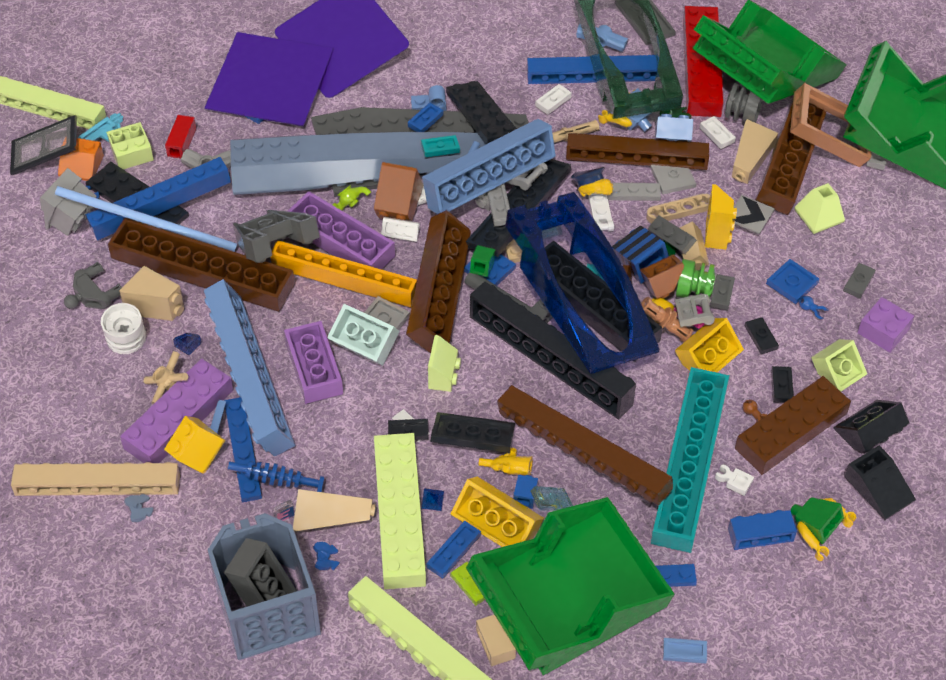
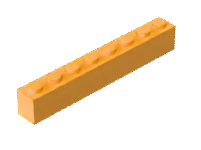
(345, 273)

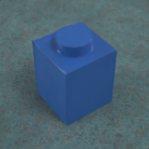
(522, 492)

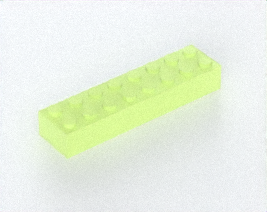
(399, 511)

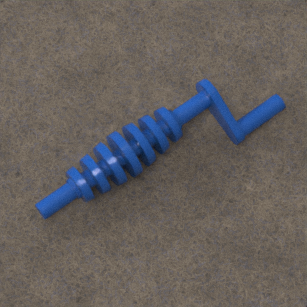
(257, 471)

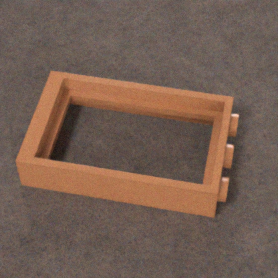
(799, 127)

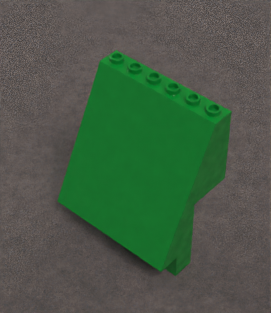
(766, 53)
(899, 115)
(570, 584)

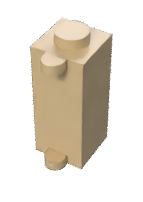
(697, 251)

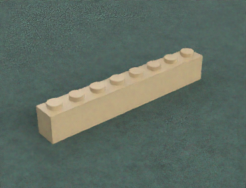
(95, 479)

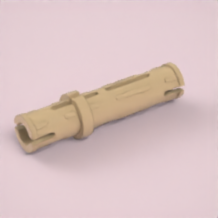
(579, 129)

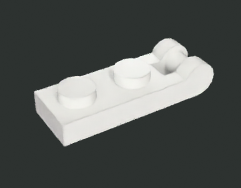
(601, 212)

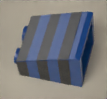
(640, 250)

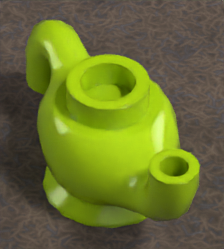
(349, 196)

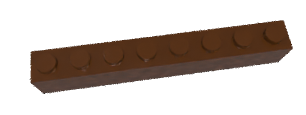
(637, 151)

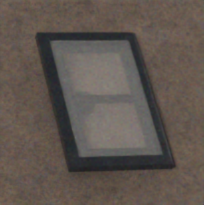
(43, 145)

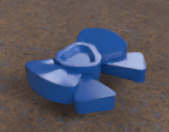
(323, 552)

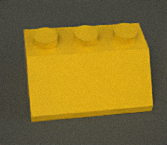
(719, 219)
(710, 347)

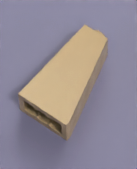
(752, 151)
(327, 509)

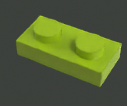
(466, 583)

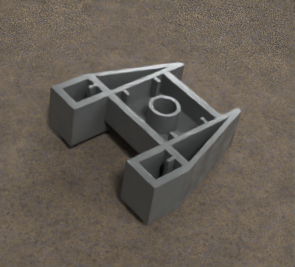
(256, 235)

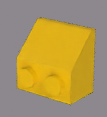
(194, 444)

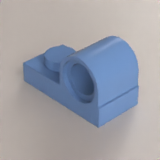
(436, 97)

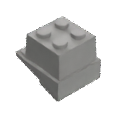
(62, 212)

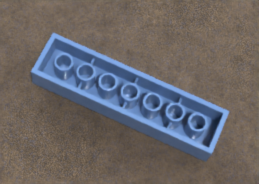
(489, 166)

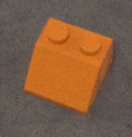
(83, 160)

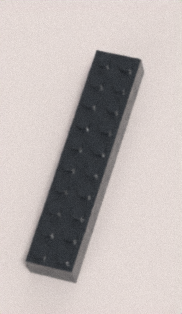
(549, 349)

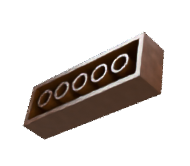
(792, 425)

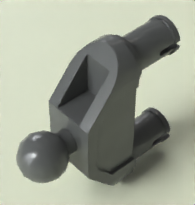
(88, 292)

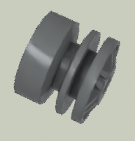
(742, 103)

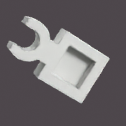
(736, 481)

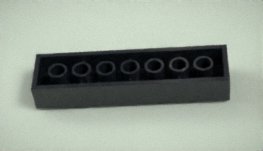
(592, 297)

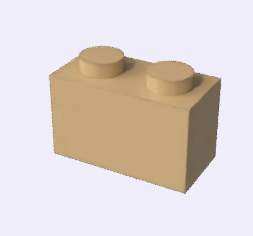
(495, 641)

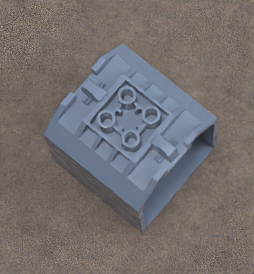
(277, 620)

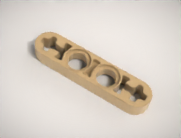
(678, 206)

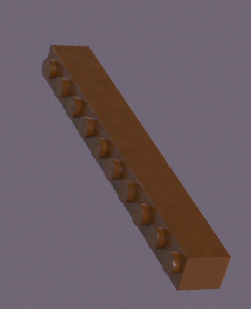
(585, 445)

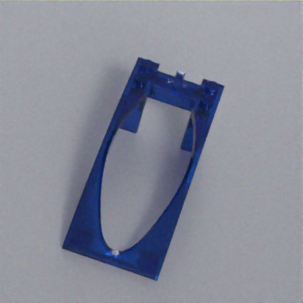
(587, 237)

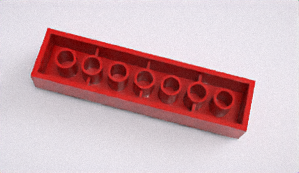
(702, 77)

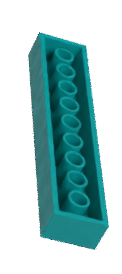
(690, 460)

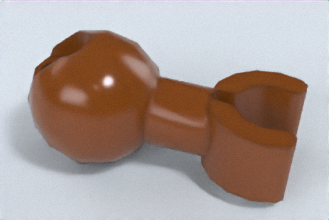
(751, 408)

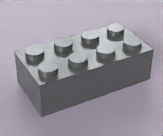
(257, 573)

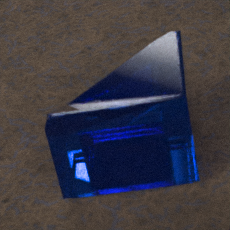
(187, 342)

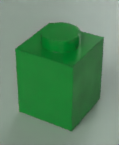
(482, 261)

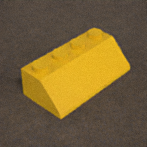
(495, 513)

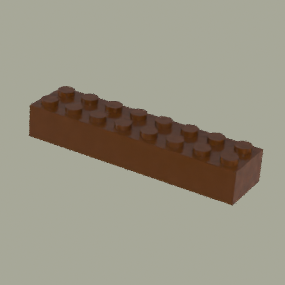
(788, 163)
(438, 280)

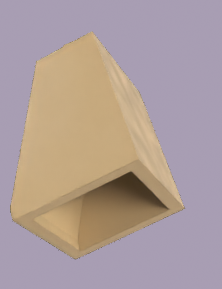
(153, 295)

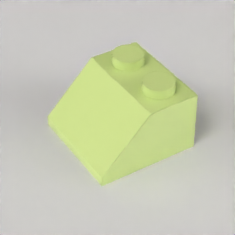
(840, 363)
(443, 365)

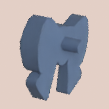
(137, 512)

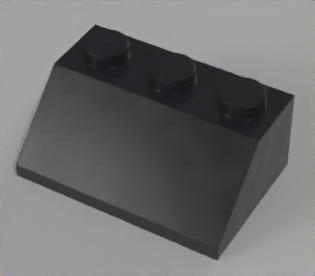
(873, 424)

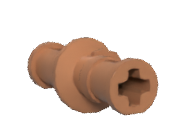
(666, 318)

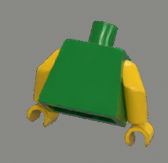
(818, 520)

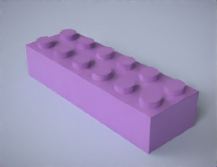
(345, 235)
(190, 398)

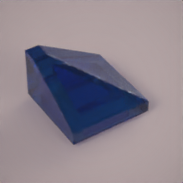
(432, 499)

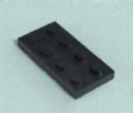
(473, 432)

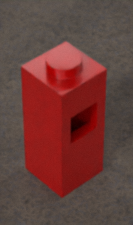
(180, 136)

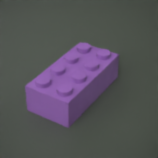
(313, 362)

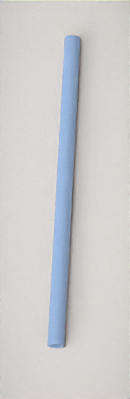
(144, 218)

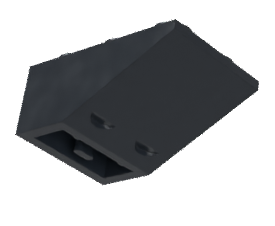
(880, 482)

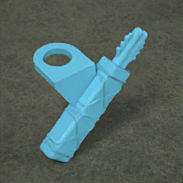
(99, 130)

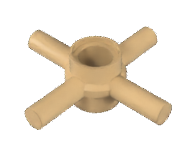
(165, 377)

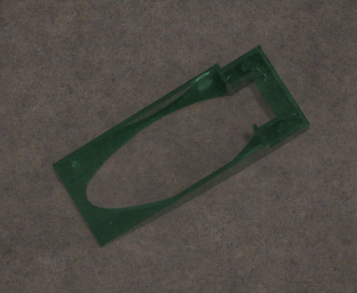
(611, 82)

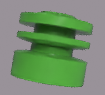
(695, 280)

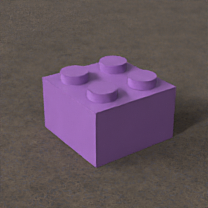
(885, 324)

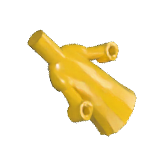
(509, 463)

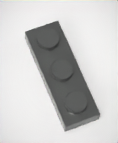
(672, 234)

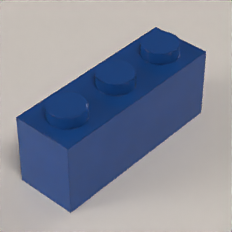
(762, 529)

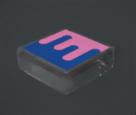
(284, 511)

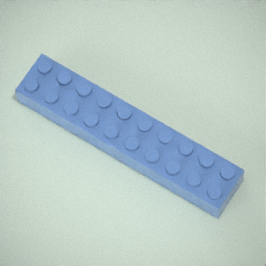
(248, 369)

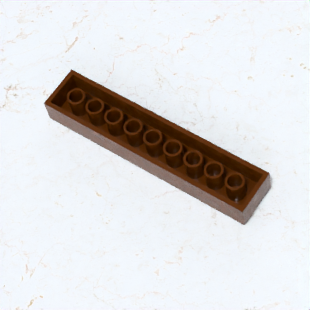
(200, 263)

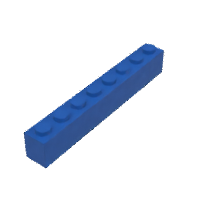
(580, 69)
(163, 196)

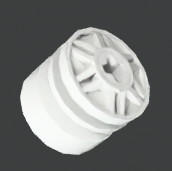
(123, 328)

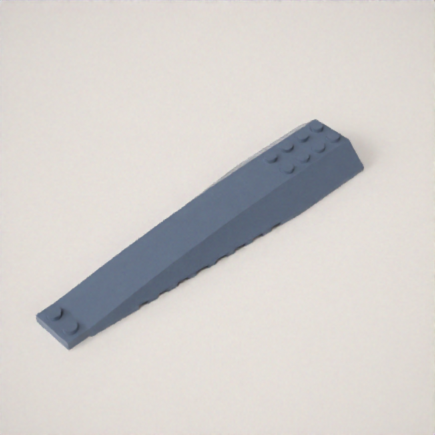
(330, 159)

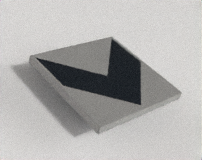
(752, 214)

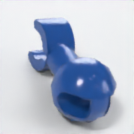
(808, 304)

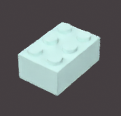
(363, 334)

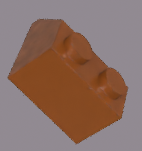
(662, 276)

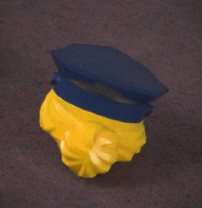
(592, 182)

